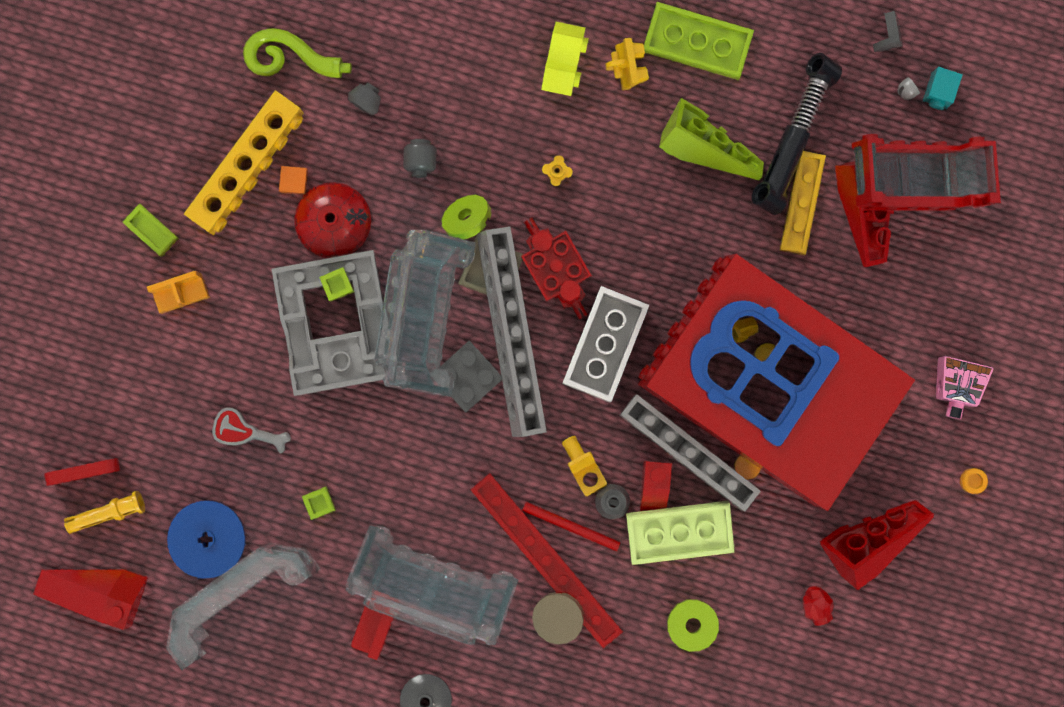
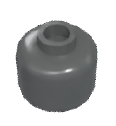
(419, 158)

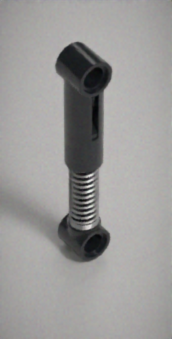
(771, 193)

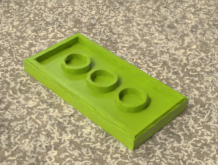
(698, 40)

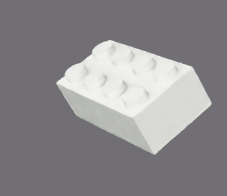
(605, 344)

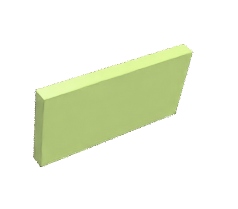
(680, 532)

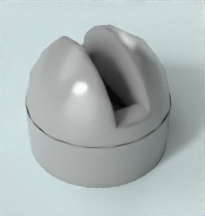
(907, 89)

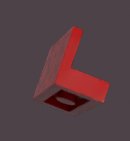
(372, 632)

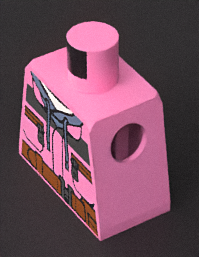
(960, 384)

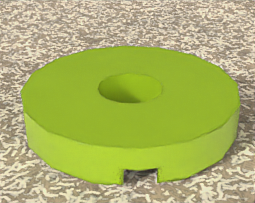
(469, 205)
(692, 640)

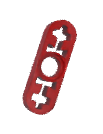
(82, 472)

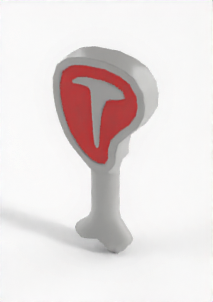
(232, 429)

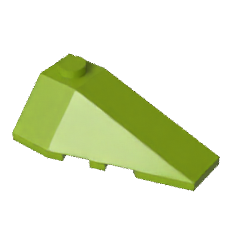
(697, 141)

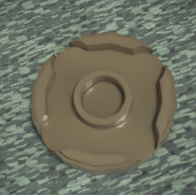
(558, 618)

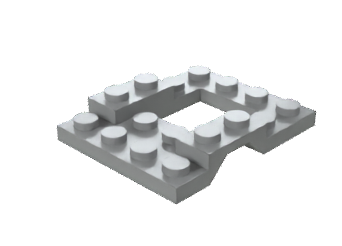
(336, 359)

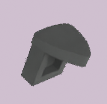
(894, 34)

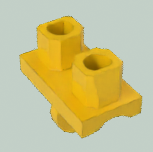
(625, 66)

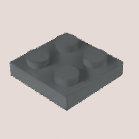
(471, 375)

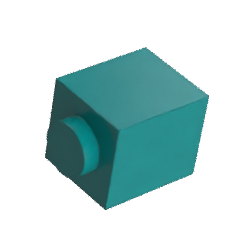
(942, 88)

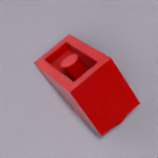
(655, 485)

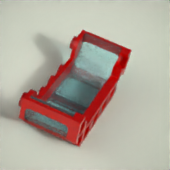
(925, 175)

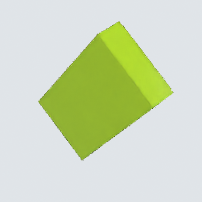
(150, 230)

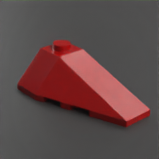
(868, 227)
(870, 547)
(98, 594)

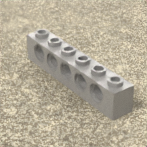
(689, 453)

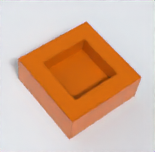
(293, 180)

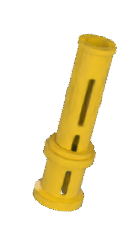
(116, 509)

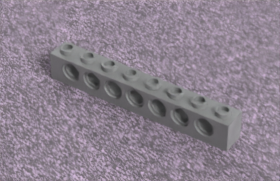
(511, 332)

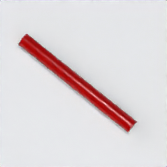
(571, 526)

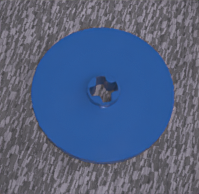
(192, 554)

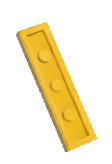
(802, 203)

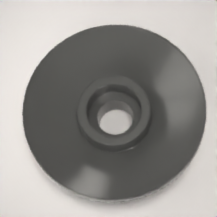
(426, 686)

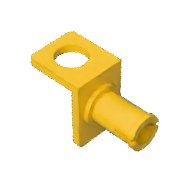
(582, 464)

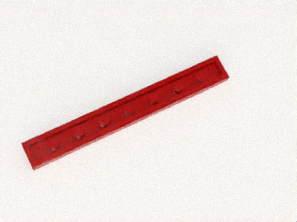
(545, 558)

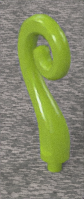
(323, 65)

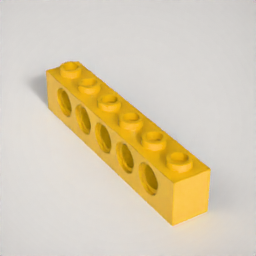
(245, 148)

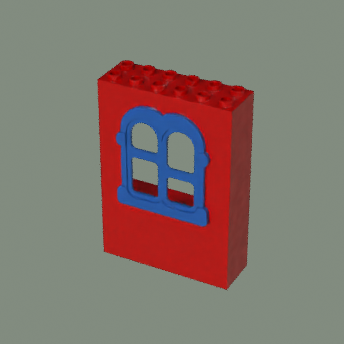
(828, 416)

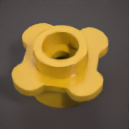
(558, 163)

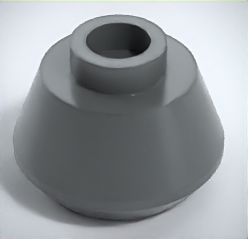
(365, 98)
(604, 500)

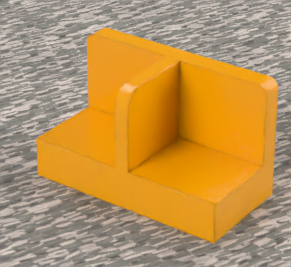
(179, 291)

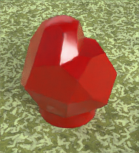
(818, 605)

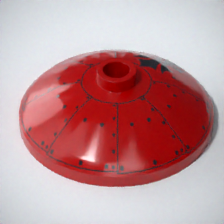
(342, 235)

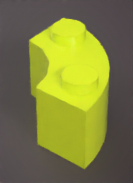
(563, 59)

